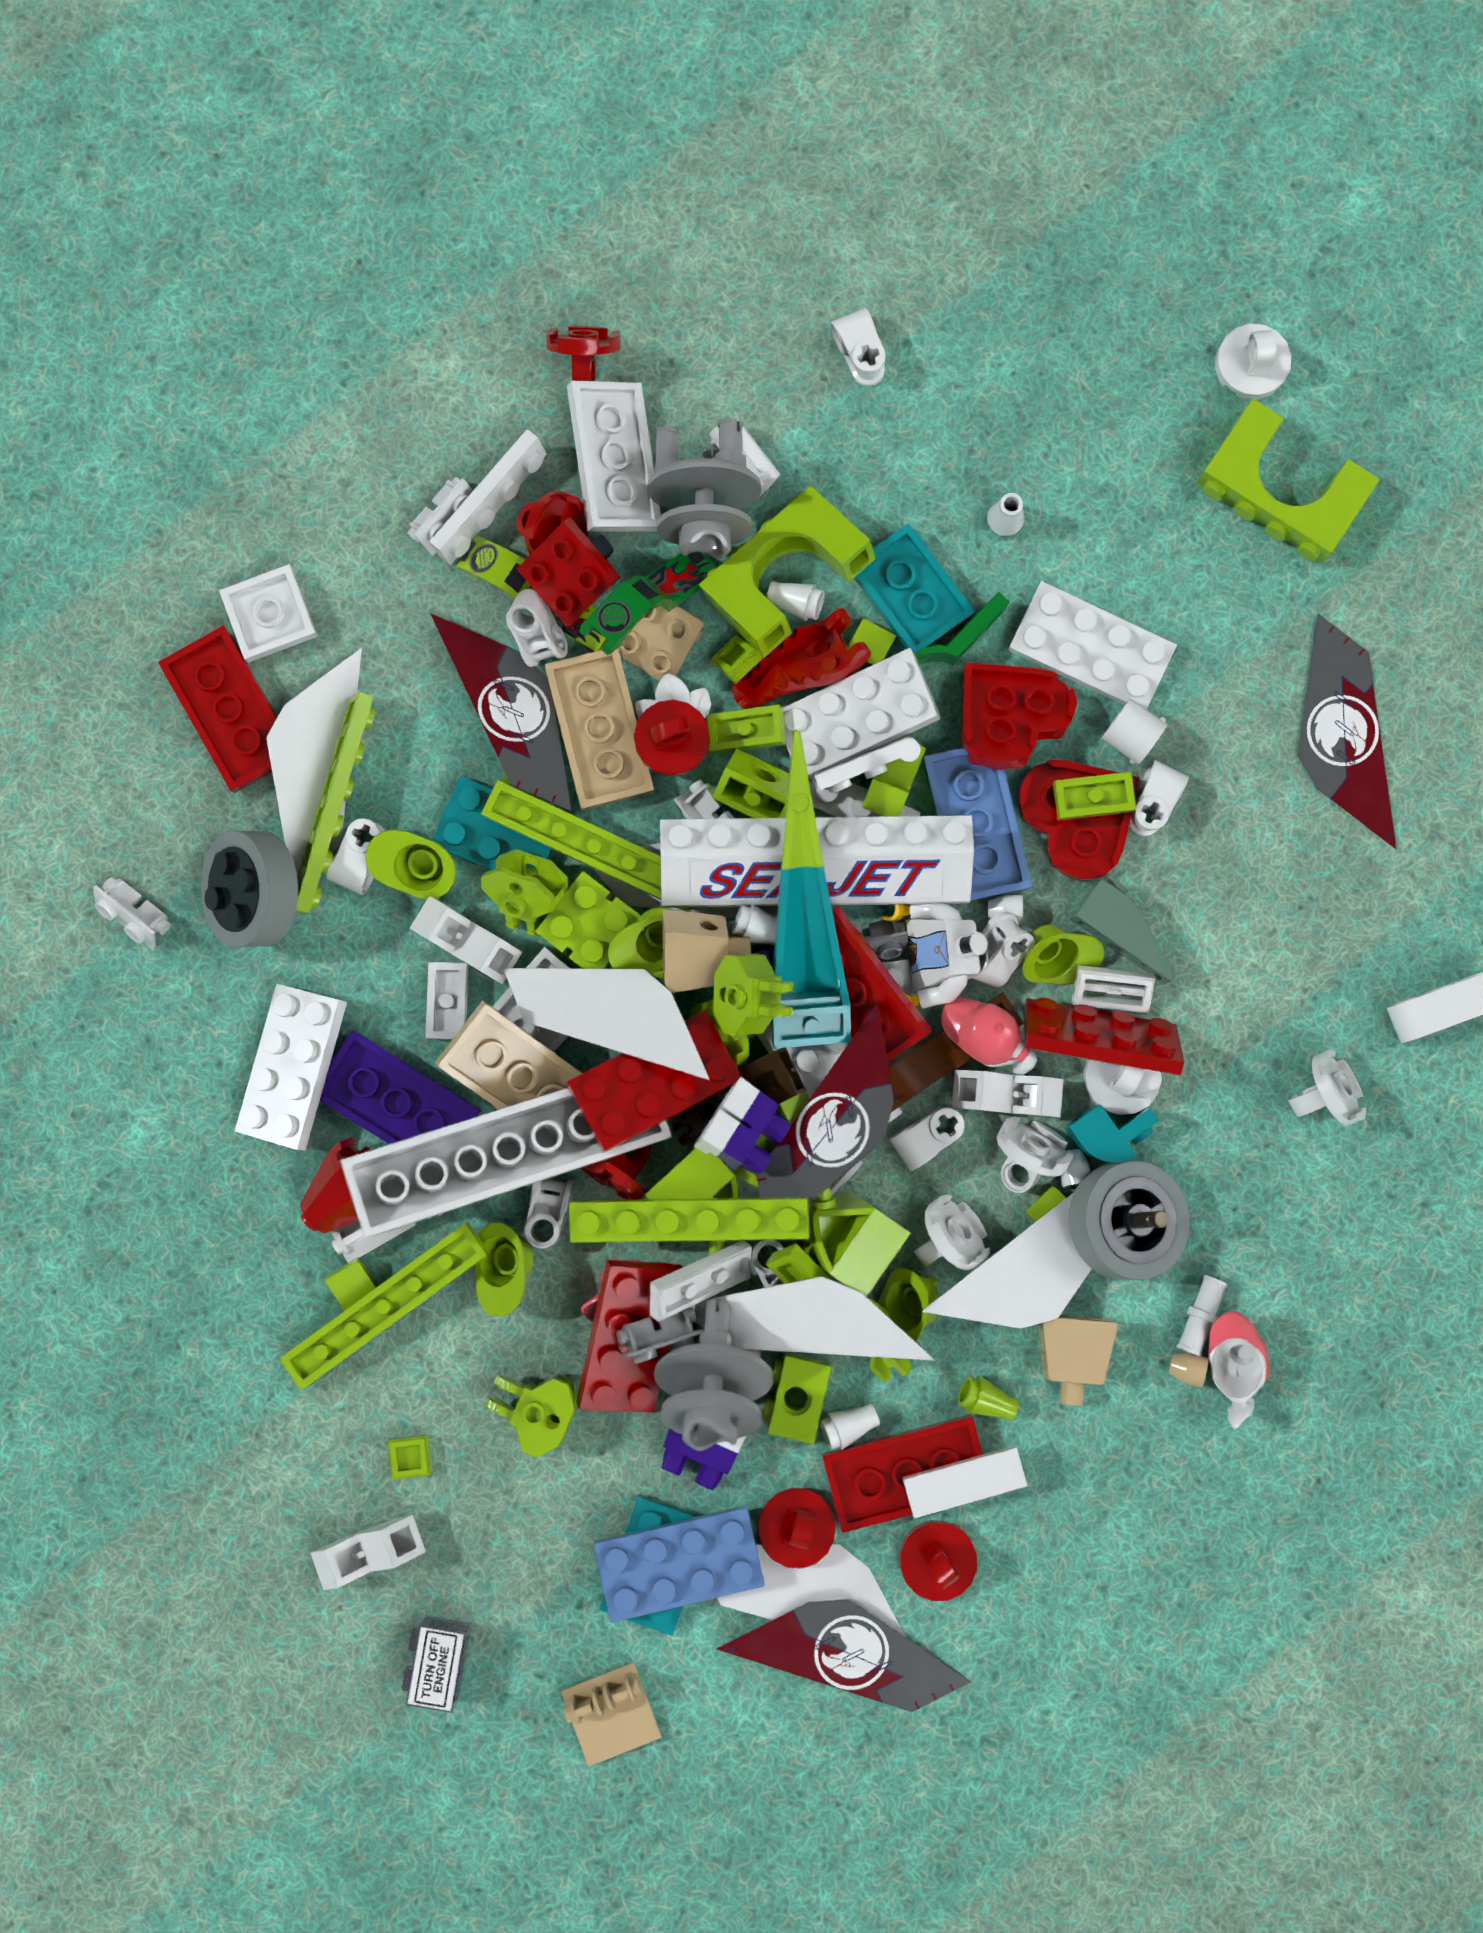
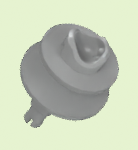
(704, 492)
(713, 1385)

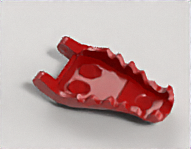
(804, 660)

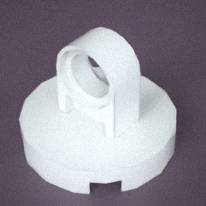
(1253, 361)
(1121, 1087)
(1334, 1088)
(1035, 1149)
(953, 1234)

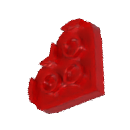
(1009, 711)
(1079, 846)

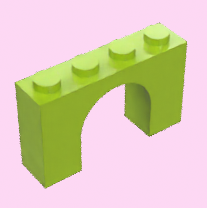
(805, 526)
(1309, 527)

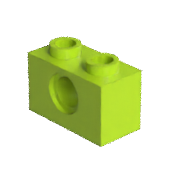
(753, 787)
(797, 1421)

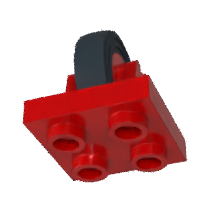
(570, 571)

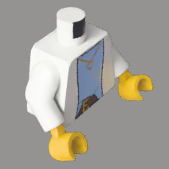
(941, 951)

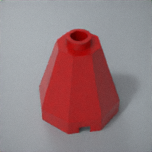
(328, 1199)

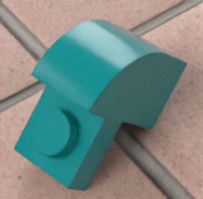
(1105, 1142)

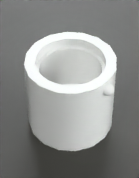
(1134, 731)

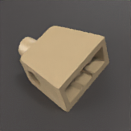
(695, 948)
(1076, 1353)

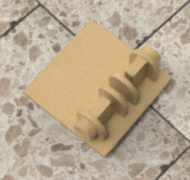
(662, 641)
(610, 1714)

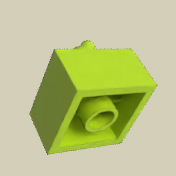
(698, 1178)
(852, 1239)

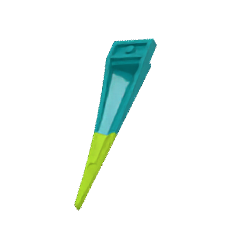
(805, 928)

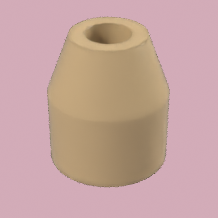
(1189, 1368)

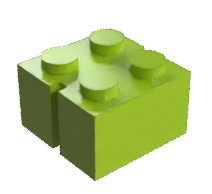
(586, 923)

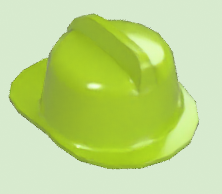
(411, 864)
(639, 944)
(1058, 954)
(504, 1271)
(906, 1298)

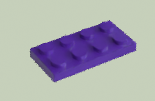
(389, 1093)

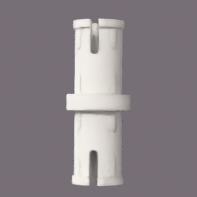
(1202, 1315)

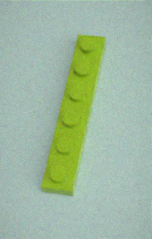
(335, 790)
(575, 838)
(689, 1219)
(384, 1306)

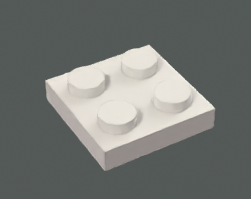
(268, 613)

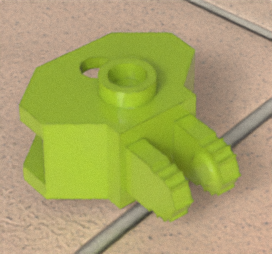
(524, 891)
(750, 994)
(532, 1413)

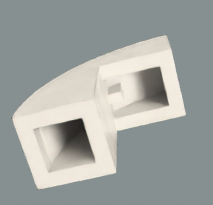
(465, 939)
(1007, 1093)
(368, 1551)

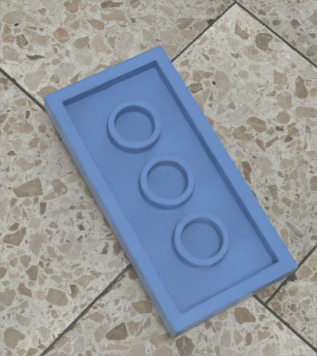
(984, 794)
(679, 1563)

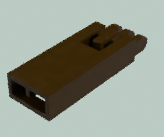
(770, 1074)

